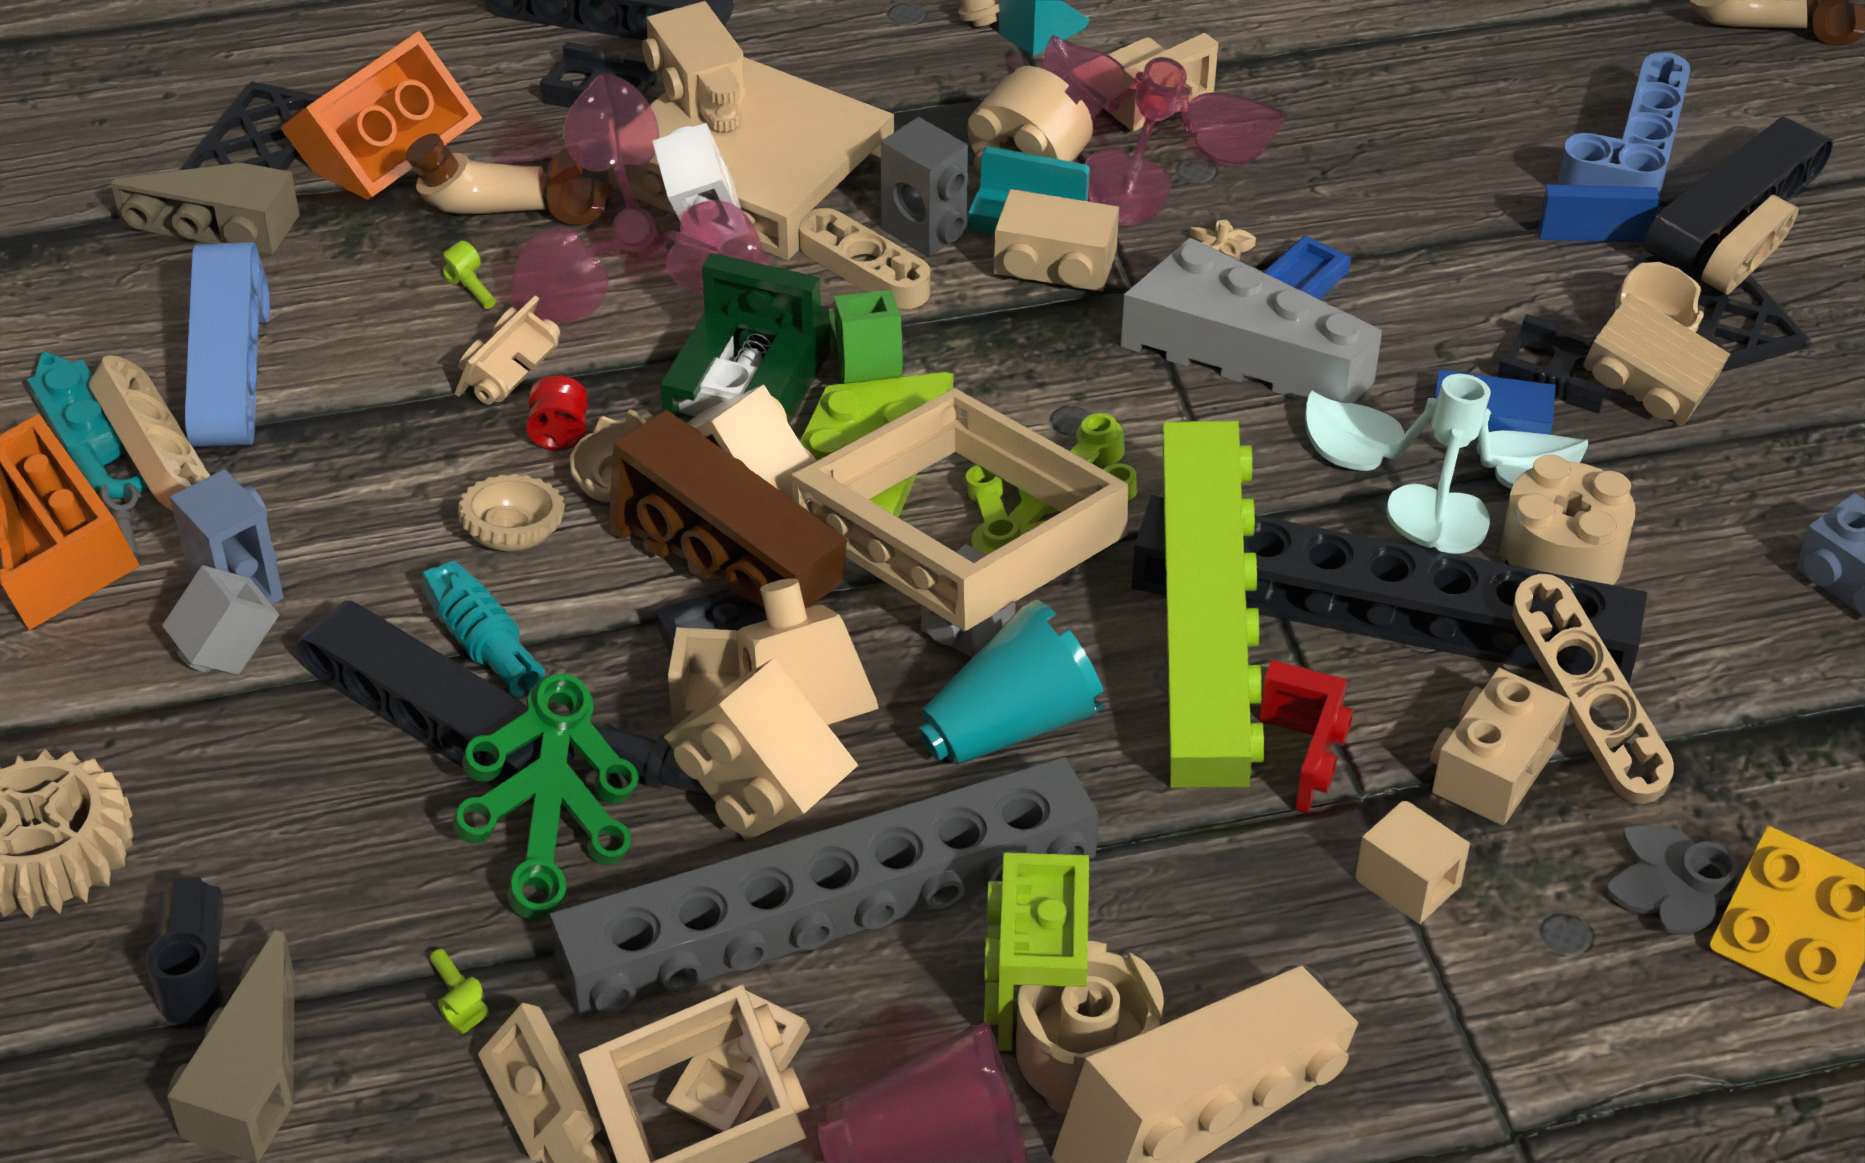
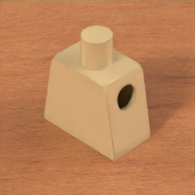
(811, 649)

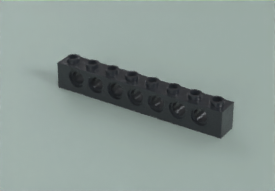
(1405, 593)

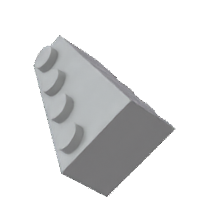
(1249, 325)

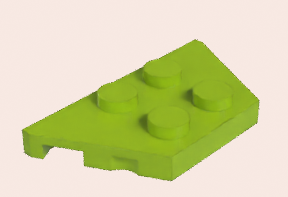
(862, 407)

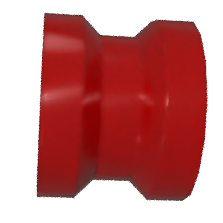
(557, 412)

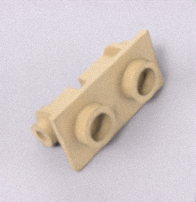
(491, 365)

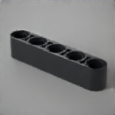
(607, 17)
(1772, 163)
(413, 686)

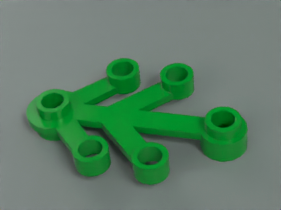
(550, 783)

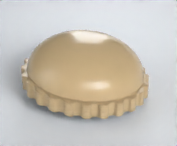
(511, 512)

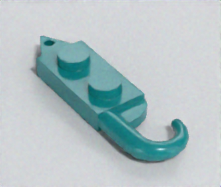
(78, 421)

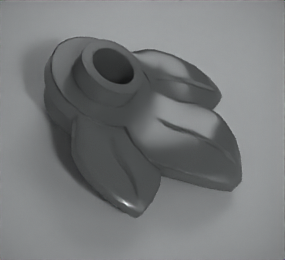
(1675, 878)

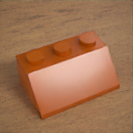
(371, 119)

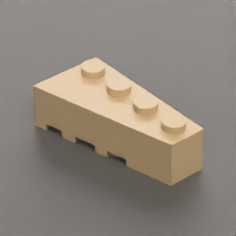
(1206, 1075)

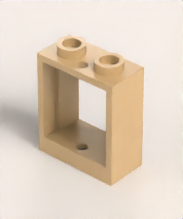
(678, 1038)

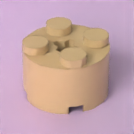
(1030, 116)
(1569, 520)
(1068, 1024)

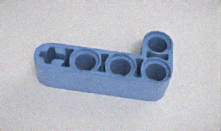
(1648, 136)
(225, 309)

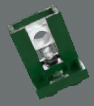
(754, 332)

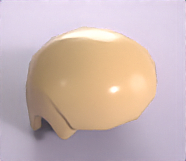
(1666, 290)
(593, 455)

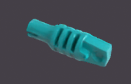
(481, 625)

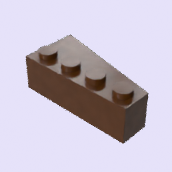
(717, 513)

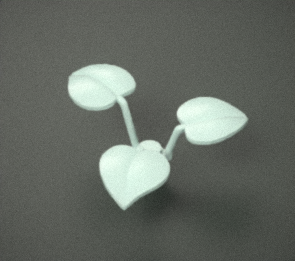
(1451, 522)

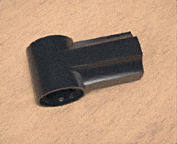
(186, 951)

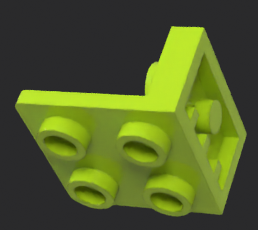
(1040, 932)

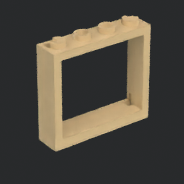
(935, 576)

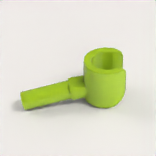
(460, 267)
(463, 1003)

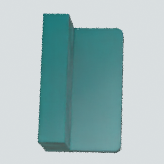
(1023, 172)

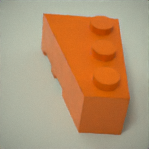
(53, 527)

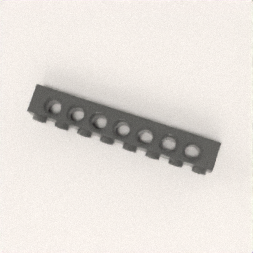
(816, 887)

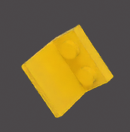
(1797, 919)

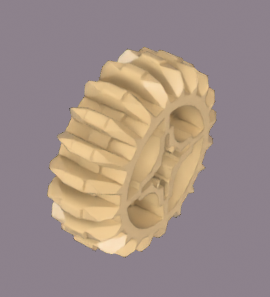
(40, 838)

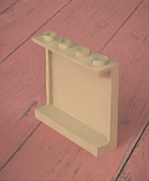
(783, 156)

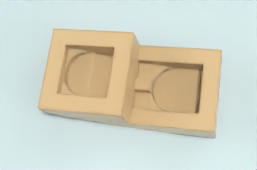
(724, 1083)

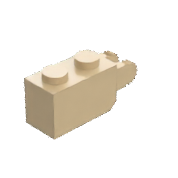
(697, 63)

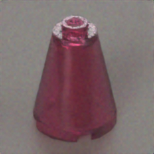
(931, 1110)

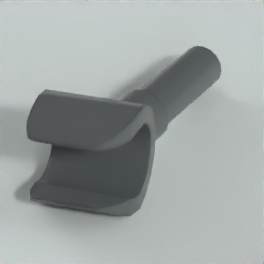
(122, 512)

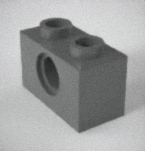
(924, 186)

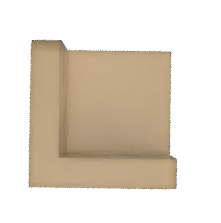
(700, 667)
(1412, 861)

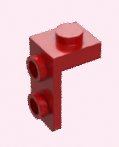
(1312, 705)

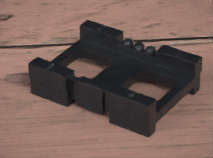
(584, 59)
(1567, 352)

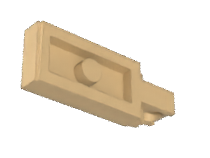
(542, 1091)

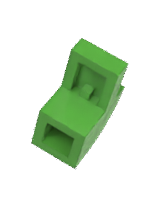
(867, 336)

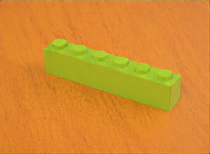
(1207, 606)

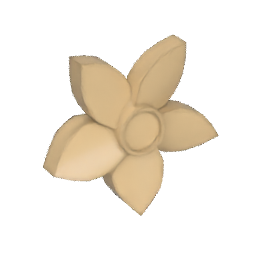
(1225, 238)

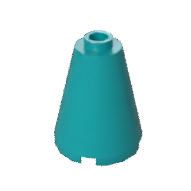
(1012, 690)

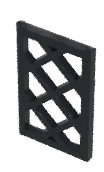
(283, 101)
(1758, 346)

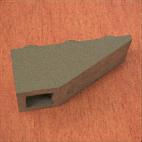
(211, 204)
(243, 1071)

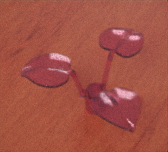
(1227, 125)
(605, 130)

